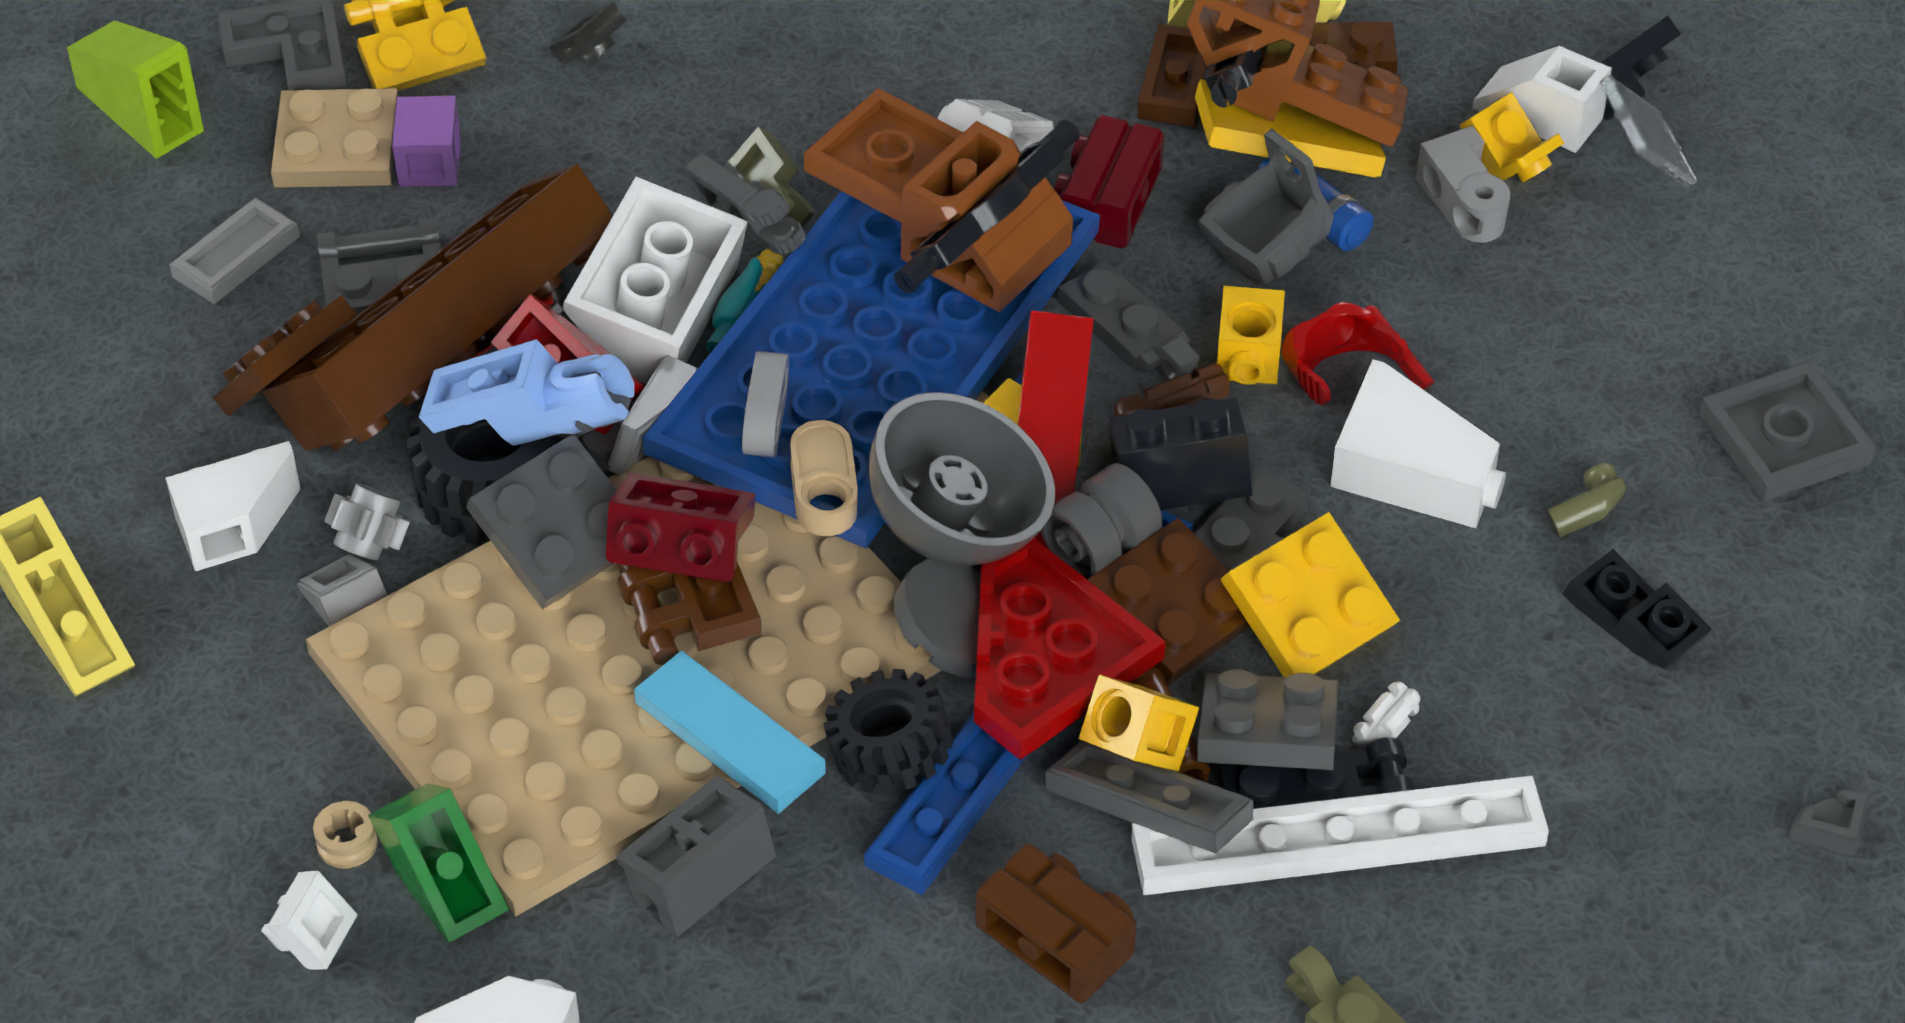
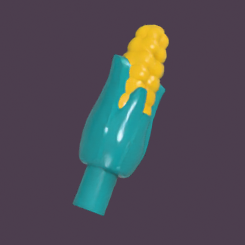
(742, 293)

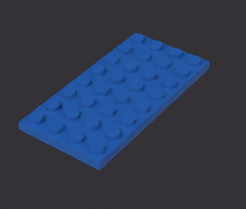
(851, 352)

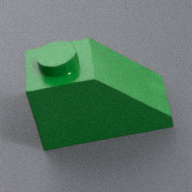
(439, 860)

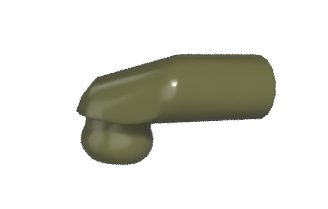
(1591, 506)

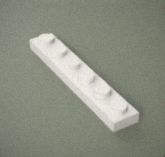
(1351, 835)

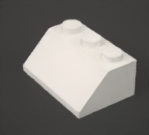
(655, 277)

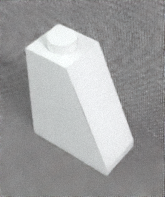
(1415, 452)

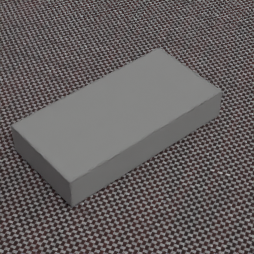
(234, 250)

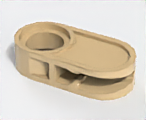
(819, 466)

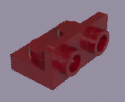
(677, 526)

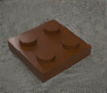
(281, 351)
(1177, 593)

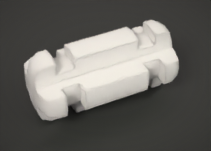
(1387, 715)

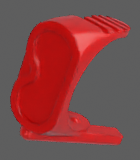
(1342, 330)

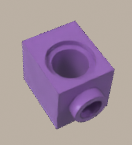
(427, 141)

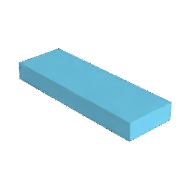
(730, 731)

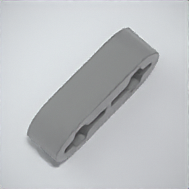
(765, 404)

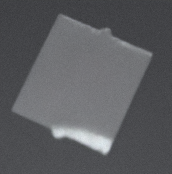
(1648, 131)

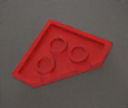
(1045, 644)

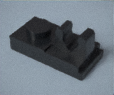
(1642, 55)

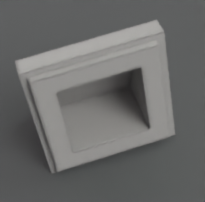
(342, 588)

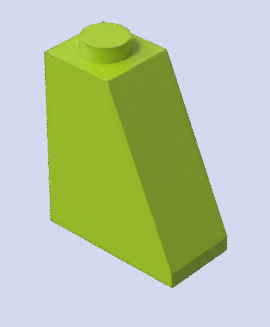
(139, 84)

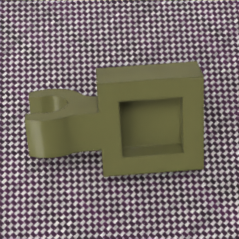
(767, 162)
(1329, 1000)

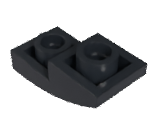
(1645, 621)

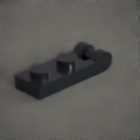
(1287, 786)

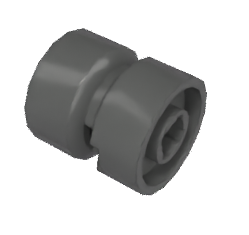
(1102, 520)

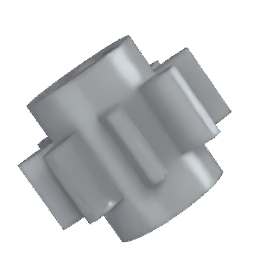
(367, 521)

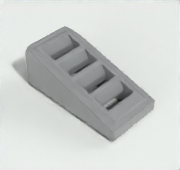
(656, 396)

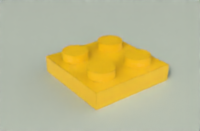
(1310, 598)

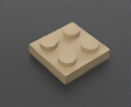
(334, 138)

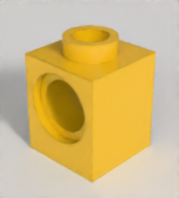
(1251, 334)
(1138, 723)

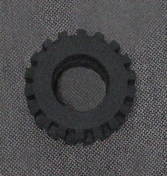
(449, 475)

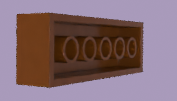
(440, 311)

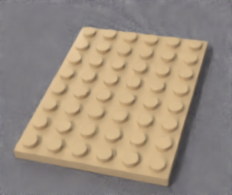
(539, 707)

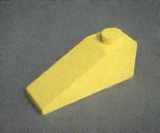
(57, 599)

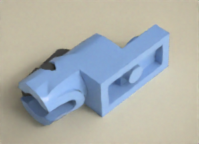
(529, 394)

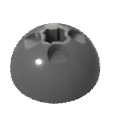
(958, 479)

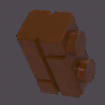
(1056, 921)

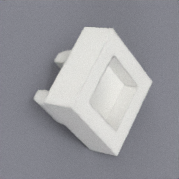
(310, 921)

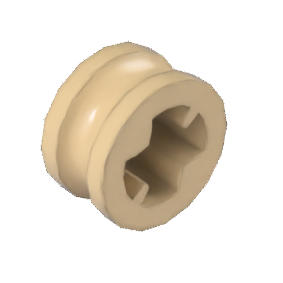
(348, 853)

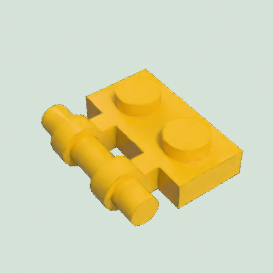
(418, 50)

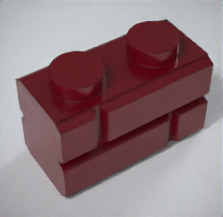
(1114, 175)

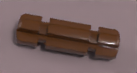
(1208, 383)

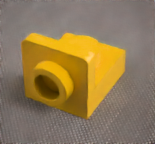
(1511, 140)

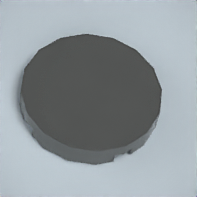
(941, 612)

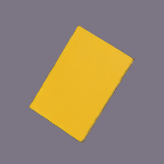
(1322, 140)

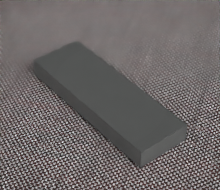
(1150, 796)

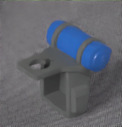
(1280, 214)

